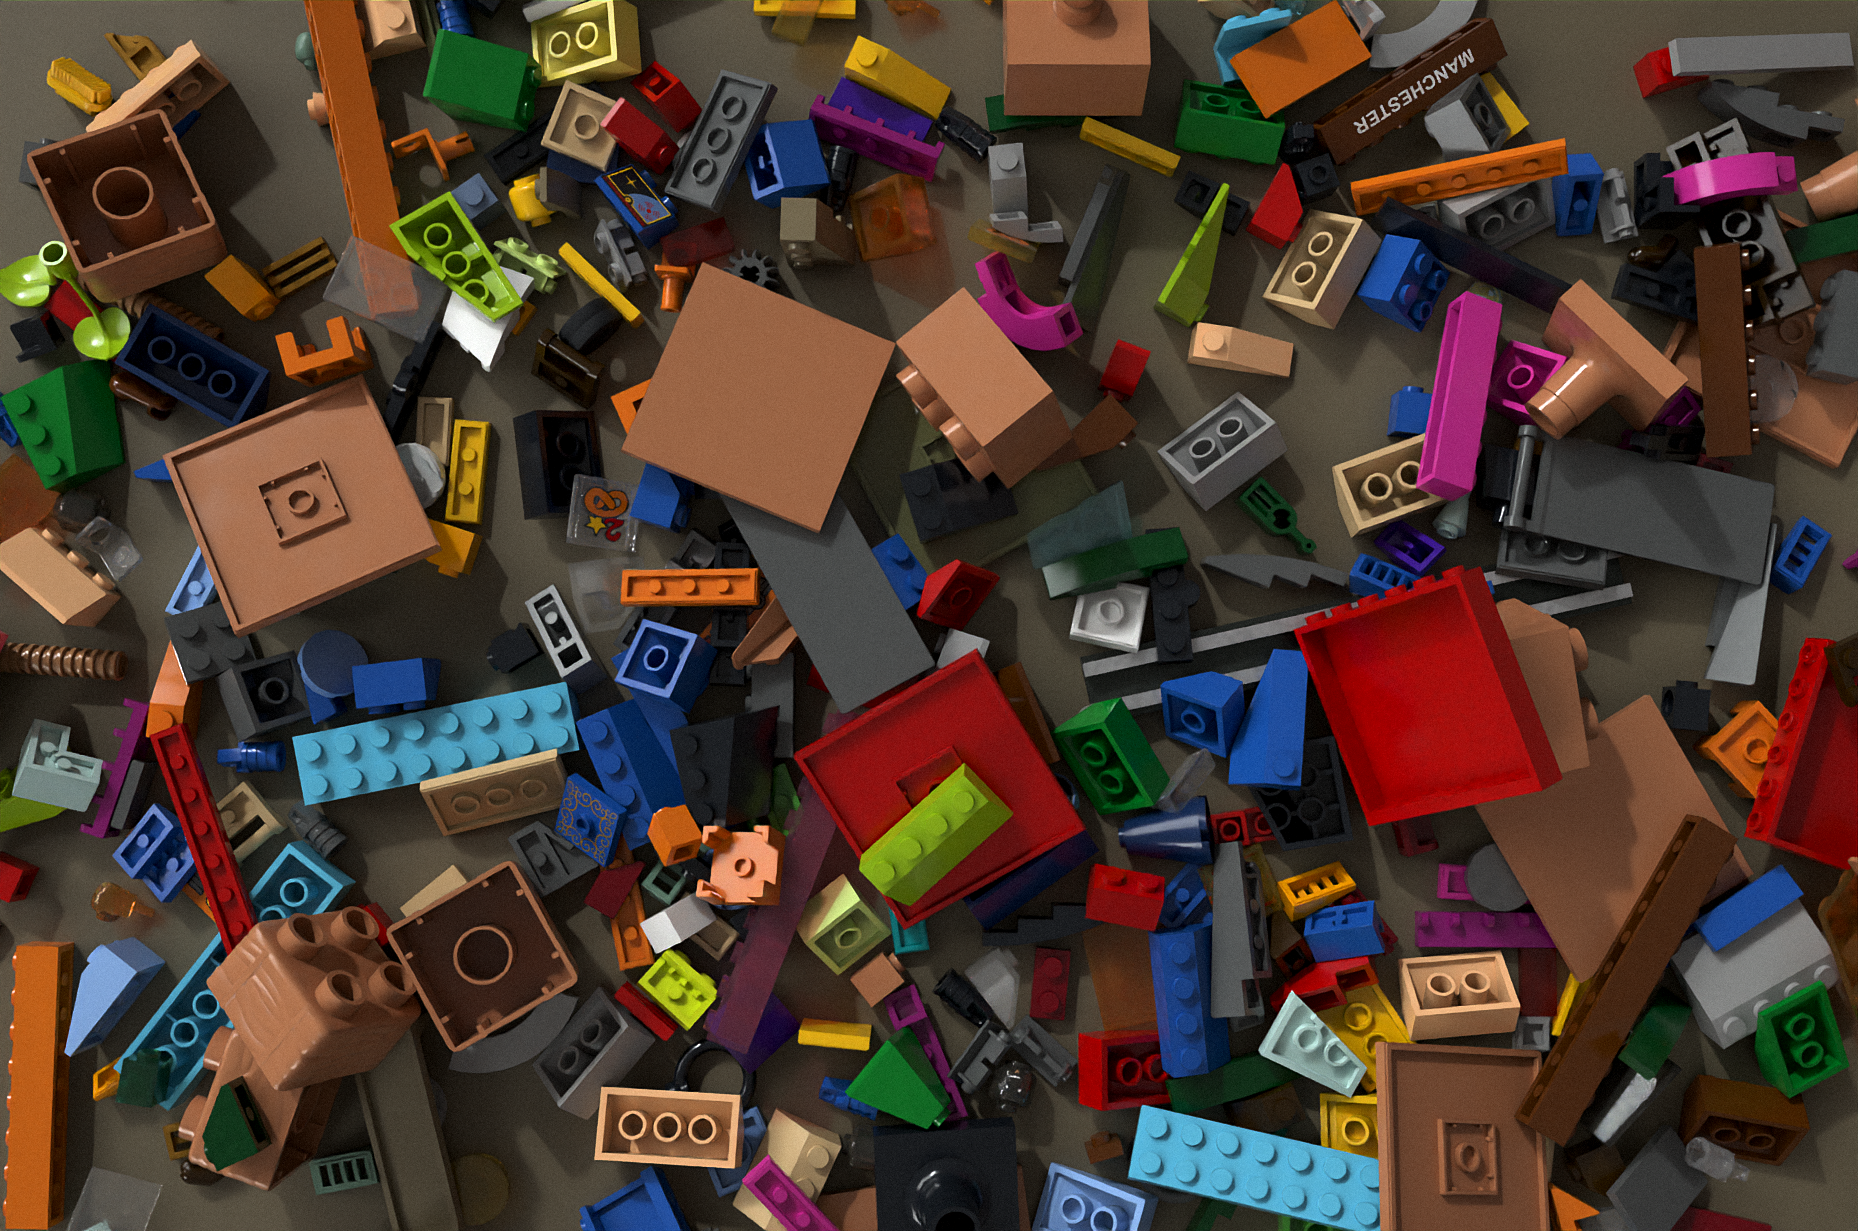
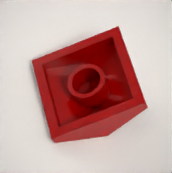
(955, 593)

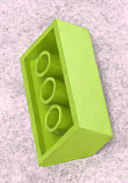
(934, 837)

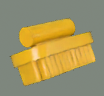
(79, 86)

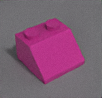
(1518, 378)

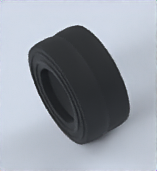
(591, 326)

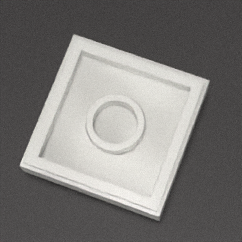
(1111, 617)

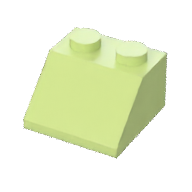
(841, 925)

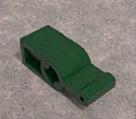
(1260, 503)

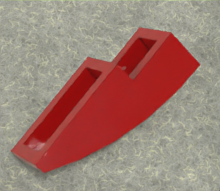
(1326, 983)

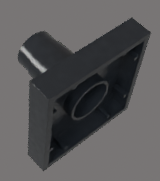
(946, 1170)

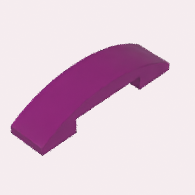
(907, 1008)

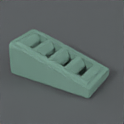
(658, 893)
(358, 1180)

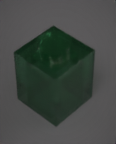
(144, 1078)

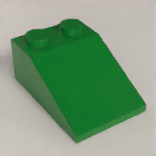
(1799, 1041)

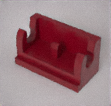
(1414, 835)

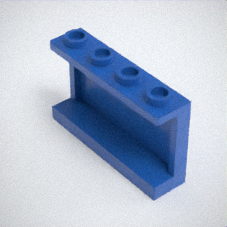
(640, 1206)

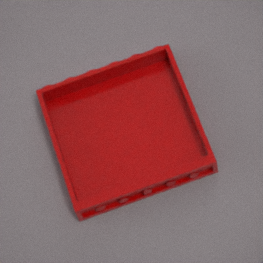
(1427, 698)
(1811, 769)

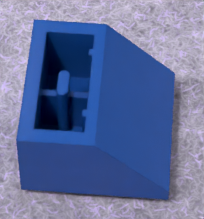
(786, 162)
(1404, 282)

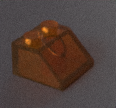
(892, 218)

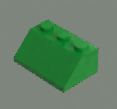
(1226, 124)
(1111, 758)

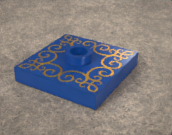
(590, 820)

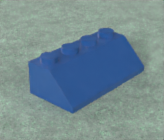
(631, 766)
(1181, 974)

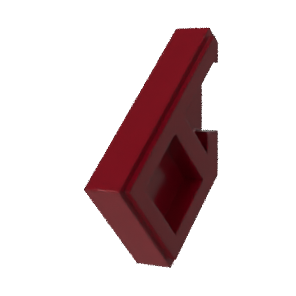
(613, 888)

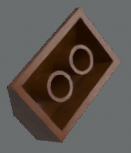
(1020, 694)
(1743, 1118)

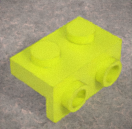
(678, 988)

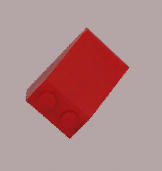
(1121, 1069)

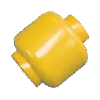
(525, 202)

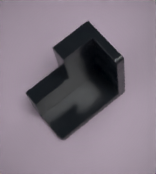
(1655, 196)

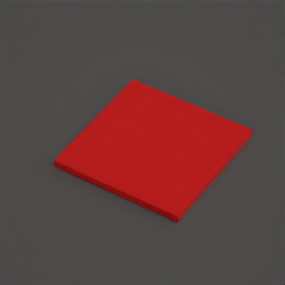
(911, 743)

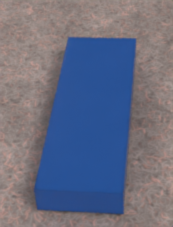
(1747, 908)

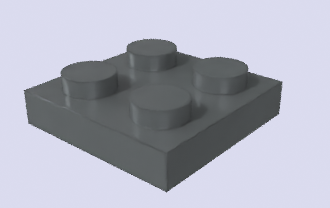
(206, 643)

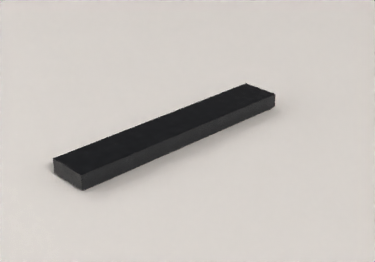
(1471, 255)

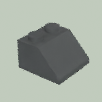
(1467, 121)
(264, 695)

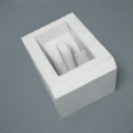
(678, 922)

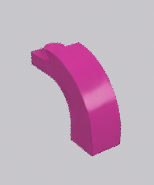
(1734, 177)
(1017, 315)

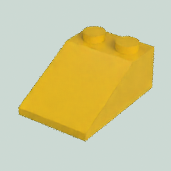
(1350, 1122)

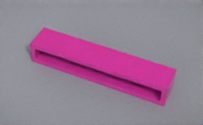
(1460, 397)

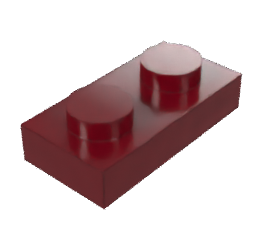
(1049, 983)

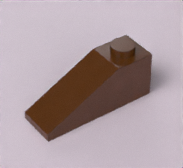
(1096, 434)

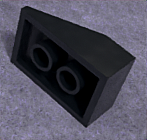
(950, 500)

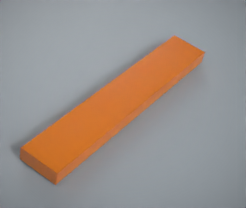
(1462, 176)

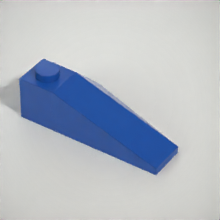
(1272, 732)

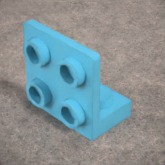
(1242, 33)

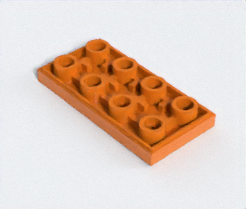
(1300, 58)

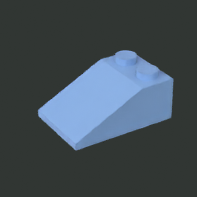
(108, 990)
(1091, 1203)

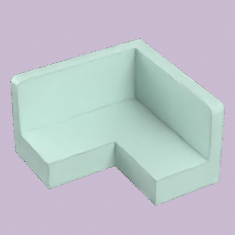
(51, 772)

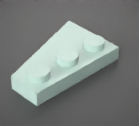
(1311, 1048)

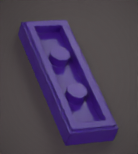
(872, 106)

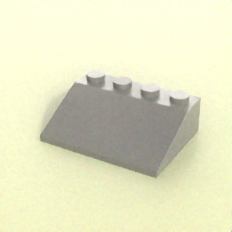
(1752, 972)

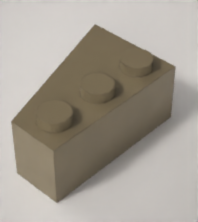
(814, 236)

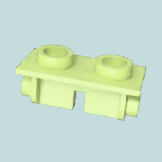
(516, 256)

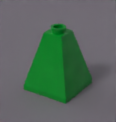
(902, 1082)

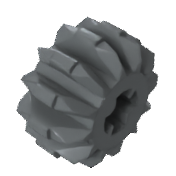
(756, 267)

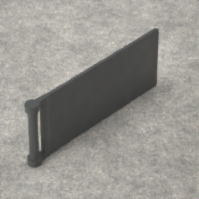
(1643, 506)
(836, 601)

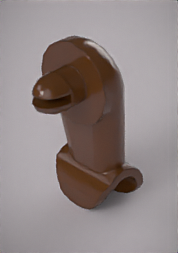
(130, 386)

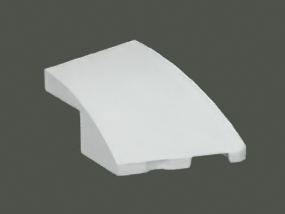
(478, 332)

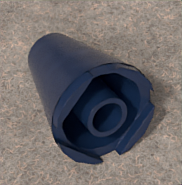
(1172, 835)

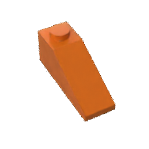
(174, 700)

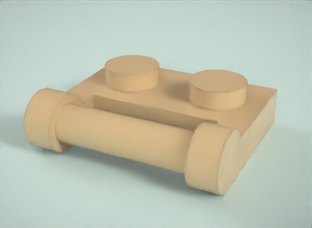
(241, 809)

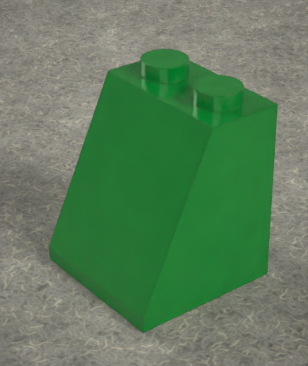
(482, 81)

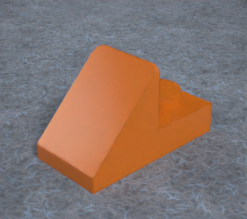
(1566, 1208)

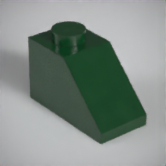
(234, 1127)

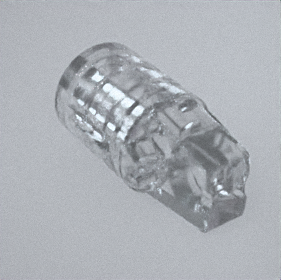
(1714, 1160)

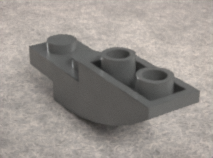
(1762, 118)

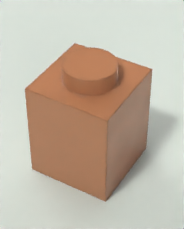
(879, 977)

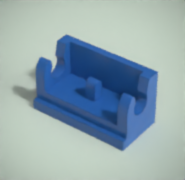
(1344, 931)

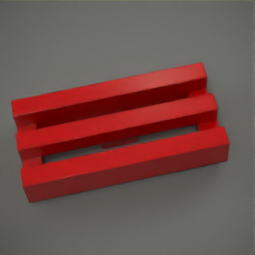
(646, 1011)

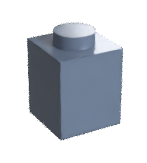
(479, 201)

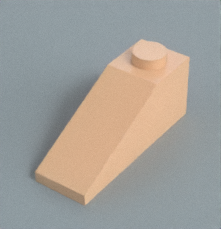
(1239, 350)

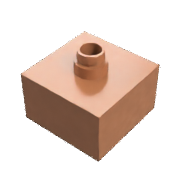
(1075, 57)

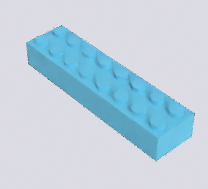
(436, 742)
(191, 1014)
(1256, 1170)

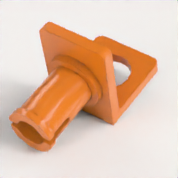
(441, 151)
(673, 284)

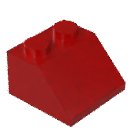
(1124, 897)

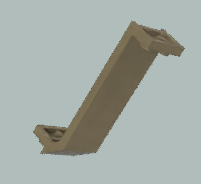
(409, 1138)

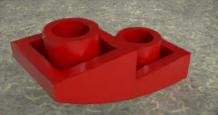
(1241, 825)

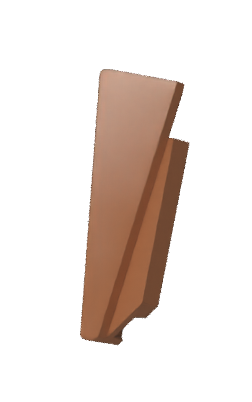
(767, 640)

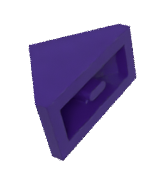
(1409, 548)

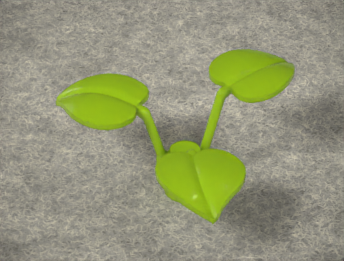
(29, 285)

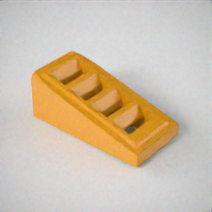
(1299, 904)

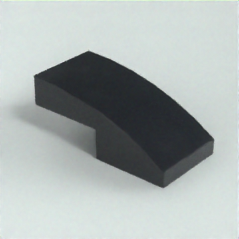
(1198, 194)

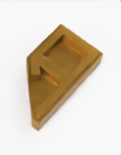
(137, 52)

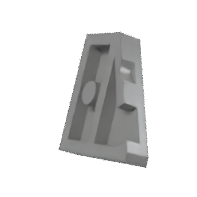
(1364, 16)

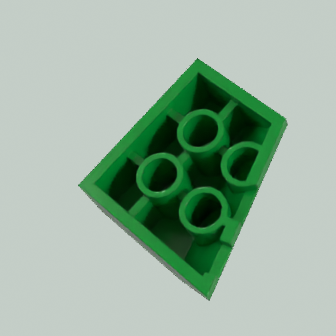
(69, 424)

